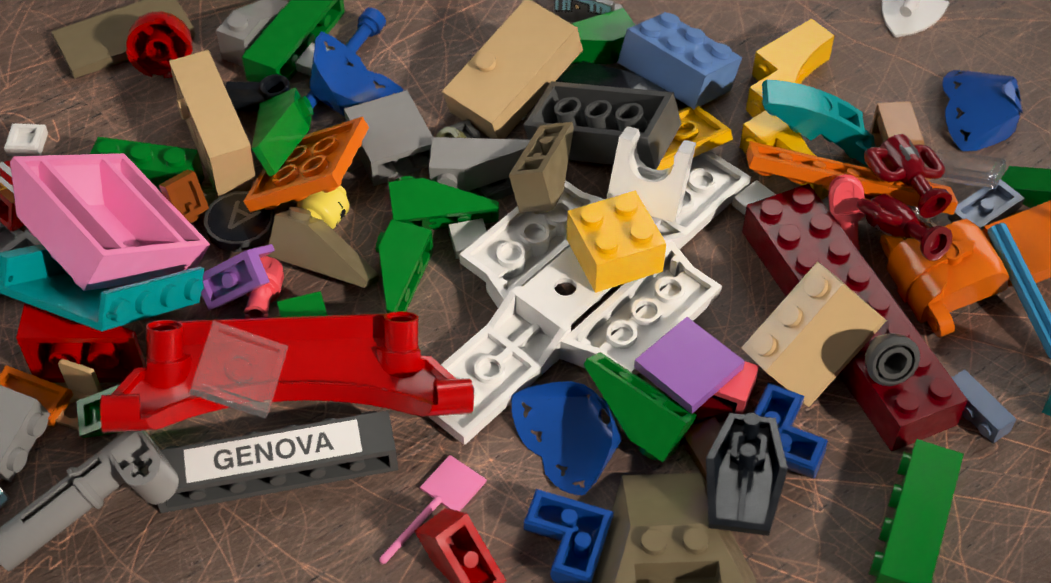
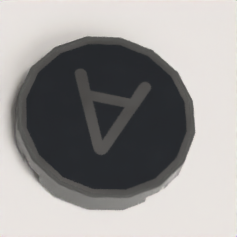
(234, 227)

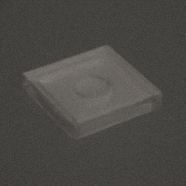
(239, 369)

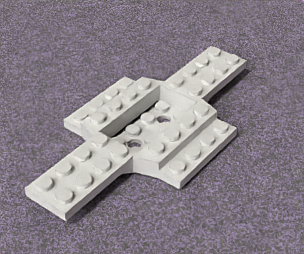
(531, 330)

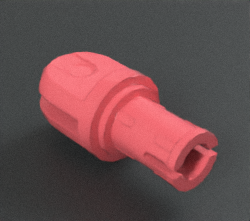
(843, 198)
(260, 298)

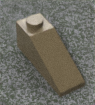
(542, 168)
(317, 247)

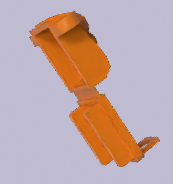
(969, 268)

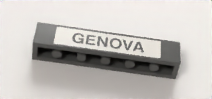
(281, 460)

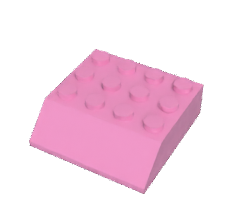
(103, 219)

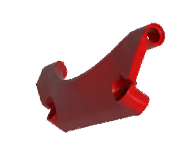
(327, 359)

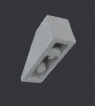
(244, 28)
(473, 161)

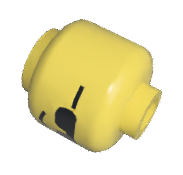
(329, 206)

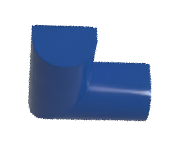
(801, 449)
(578, 527)

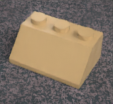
(813, 334)

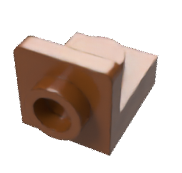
(185, 194)

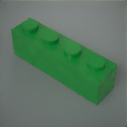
(289, 37)
(919, 515)

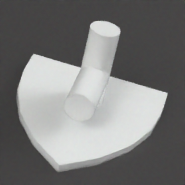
(911, 16)

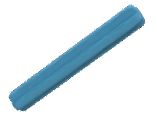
(1022, 282)

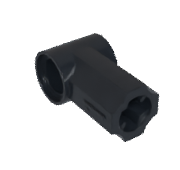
(249, 95)

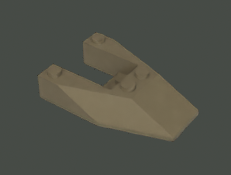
(665, 536)

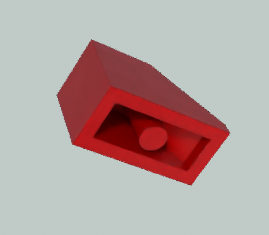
(458, 549)

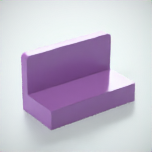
(235, 277)

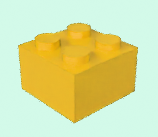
(615, 241)

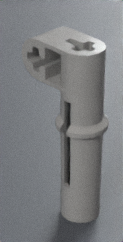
(86, 488)

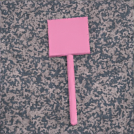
(450, 485)

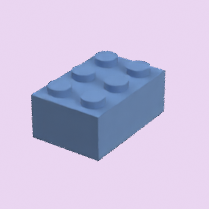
(679, 59)

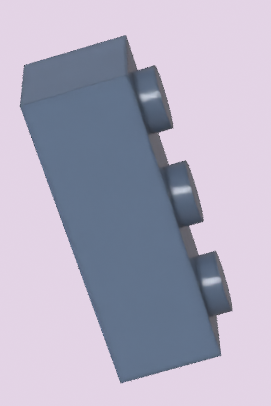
(983, 409)

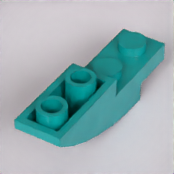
(817, 113)

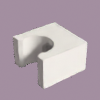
(658, 189)

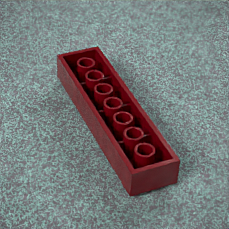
(789, 238)

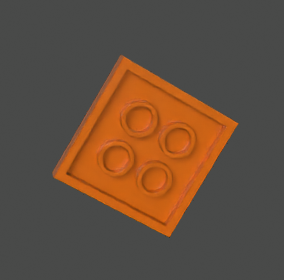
(312, 167)

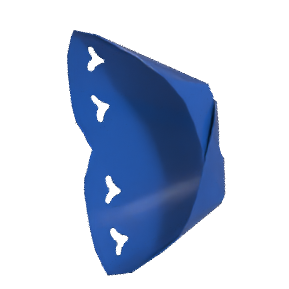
(342, 84)
(989, 105)
(570, 431)

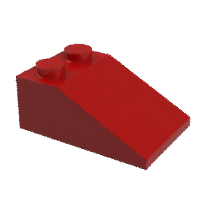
(50, 337)

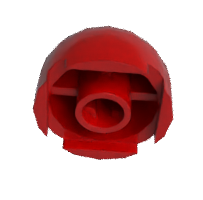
(157, 40)

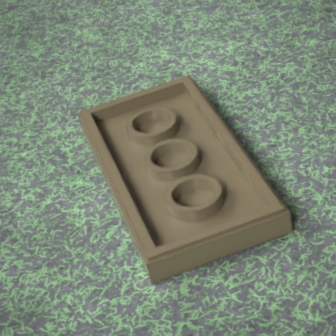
(103, 38)

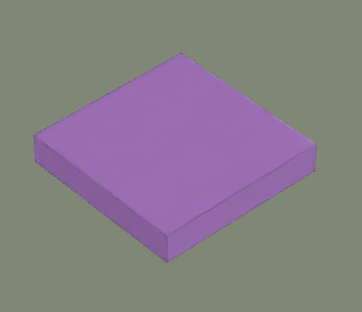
(689, 364)

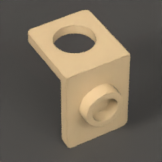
(82, 383)

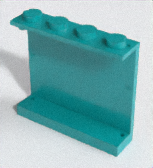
(39, 280)

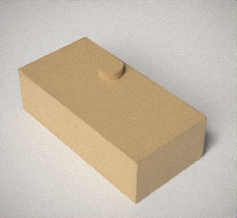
(513, 70)
(213, 123)

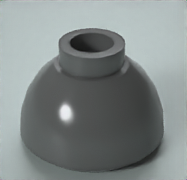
(891, 359)

